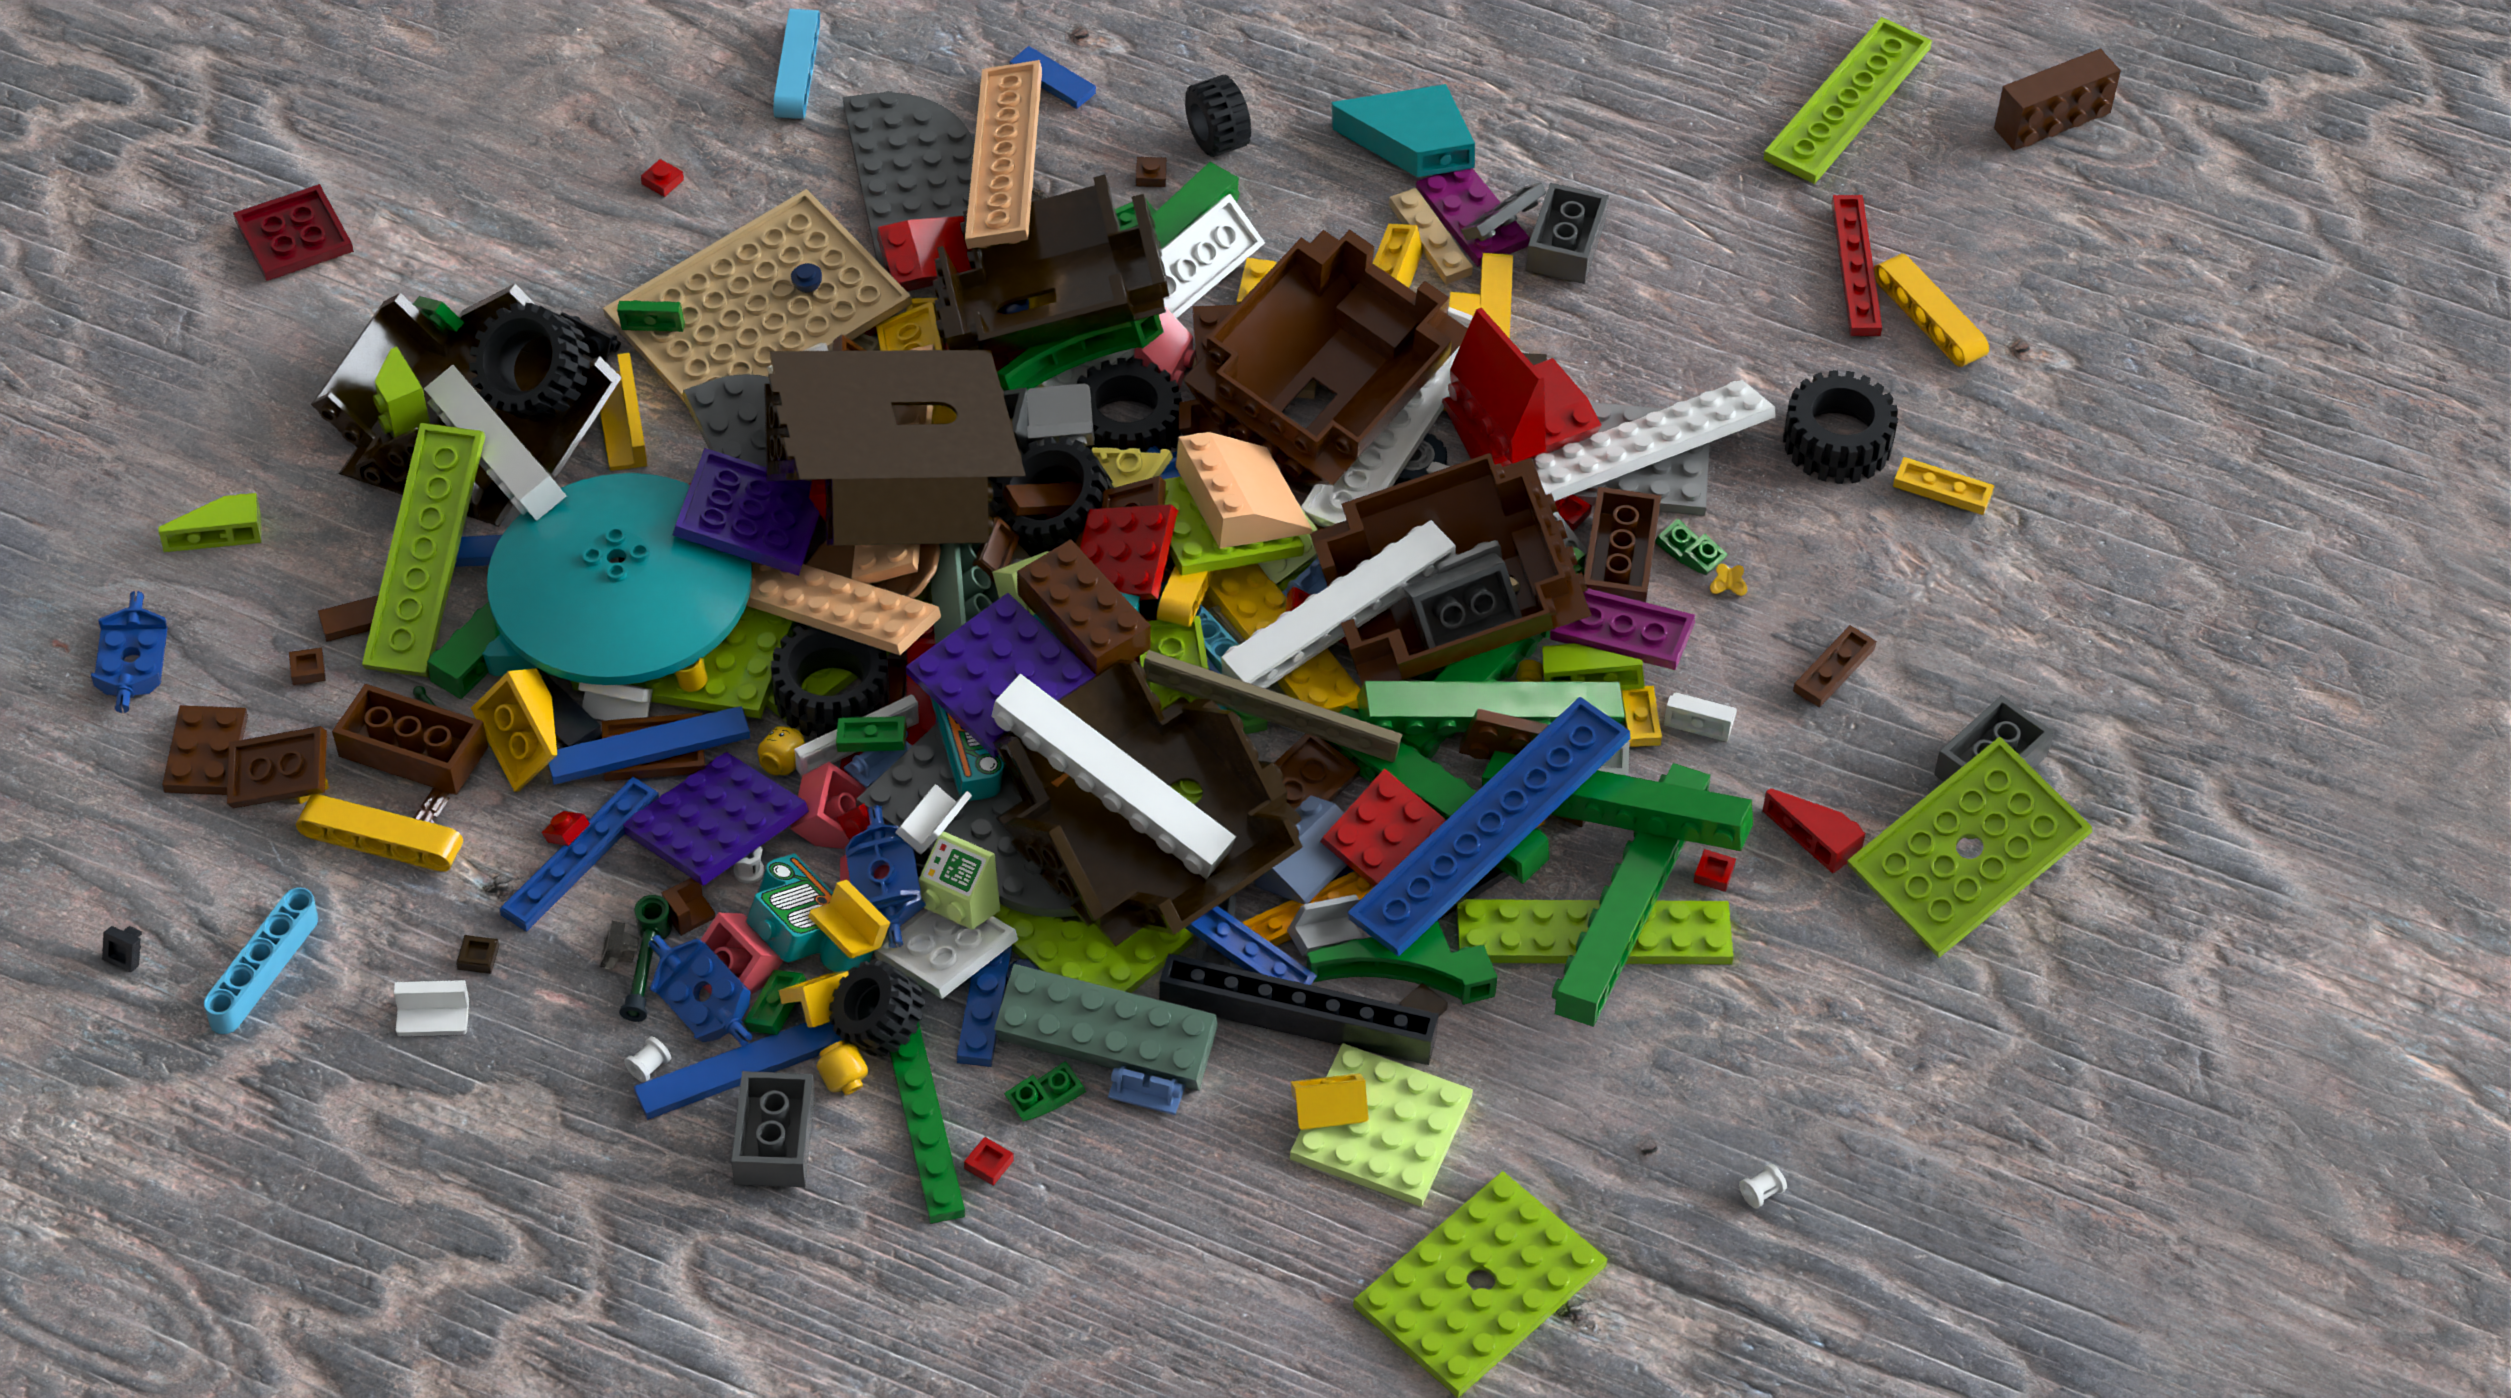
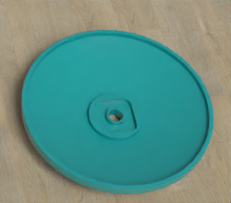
(607, 620)

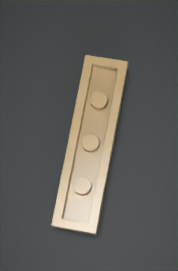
(1436, 241)

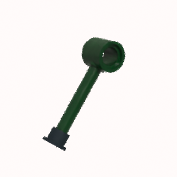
(646, 908)

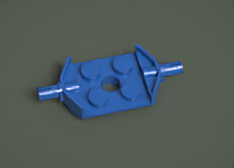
(127, 634)
(899, 892)
(682, 976)

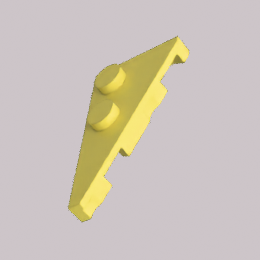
(1131, 464)

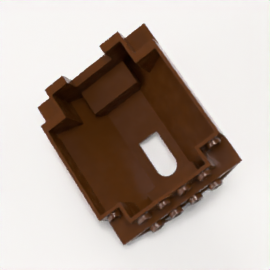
(1329, 321)
(1470, 506)

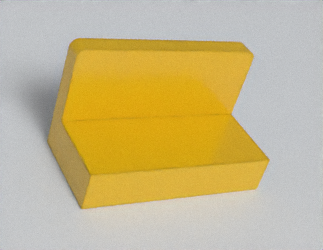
(851, 921)
(815, 996)
(1330, 1101)

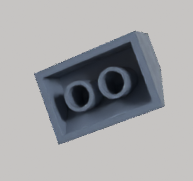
(1314, 865)

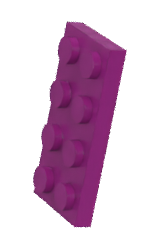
(1462, 198)
(1630, 629)

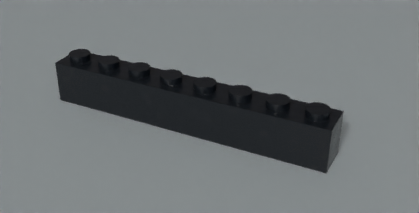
(1299, 1009)

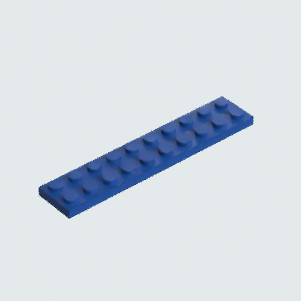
(1488, 826)

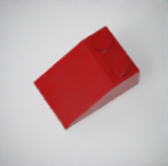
(912, 245)

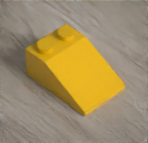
(519, 724)

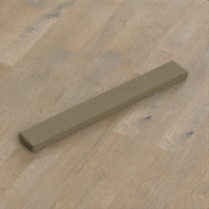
(1272, 706)

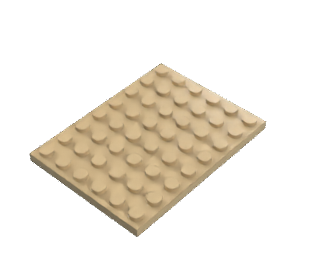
(744, 303)

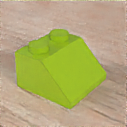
(399, 396)

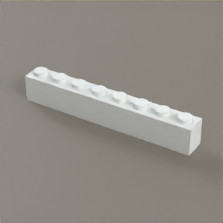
(502, 454)
(1357, 596)
(1112, 776)

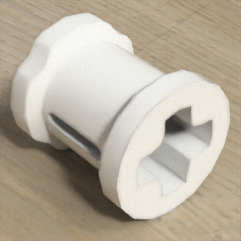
(744, 871)
(647, 1059)
(1763, 1186)

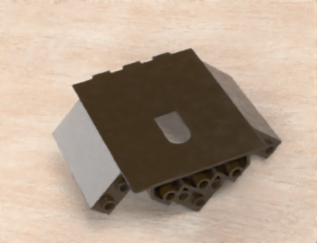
(1070, 250)
(385, 460)
(886, 480)
(1096, 855)

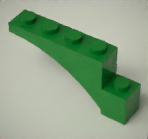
(1053, 358)
(1428, 960)

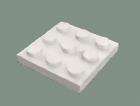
(944, 953)

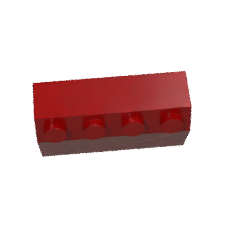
(1499, 390)
(1567, 416)

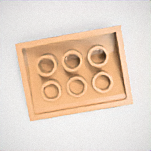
(1238, 490)

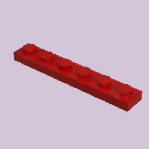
(1856, 265)

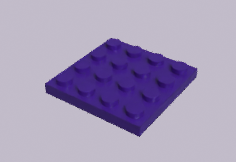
(747, 516)
(985, 657)
(715, 818)

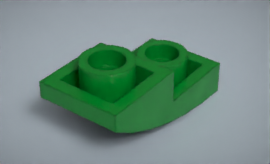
(1686, 547)
(1040, 1096)

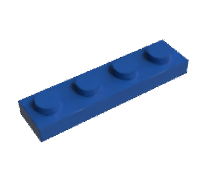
(1247, 947)
(982, 1010)

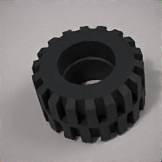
(1218, 115)
(876, 1008)

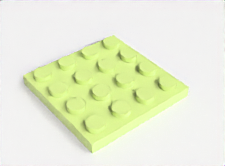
(1406, 1131)

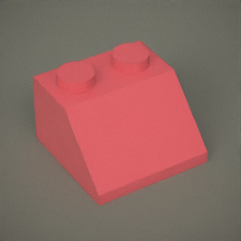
(1170, 350)
(827, 795)
(741, 950)

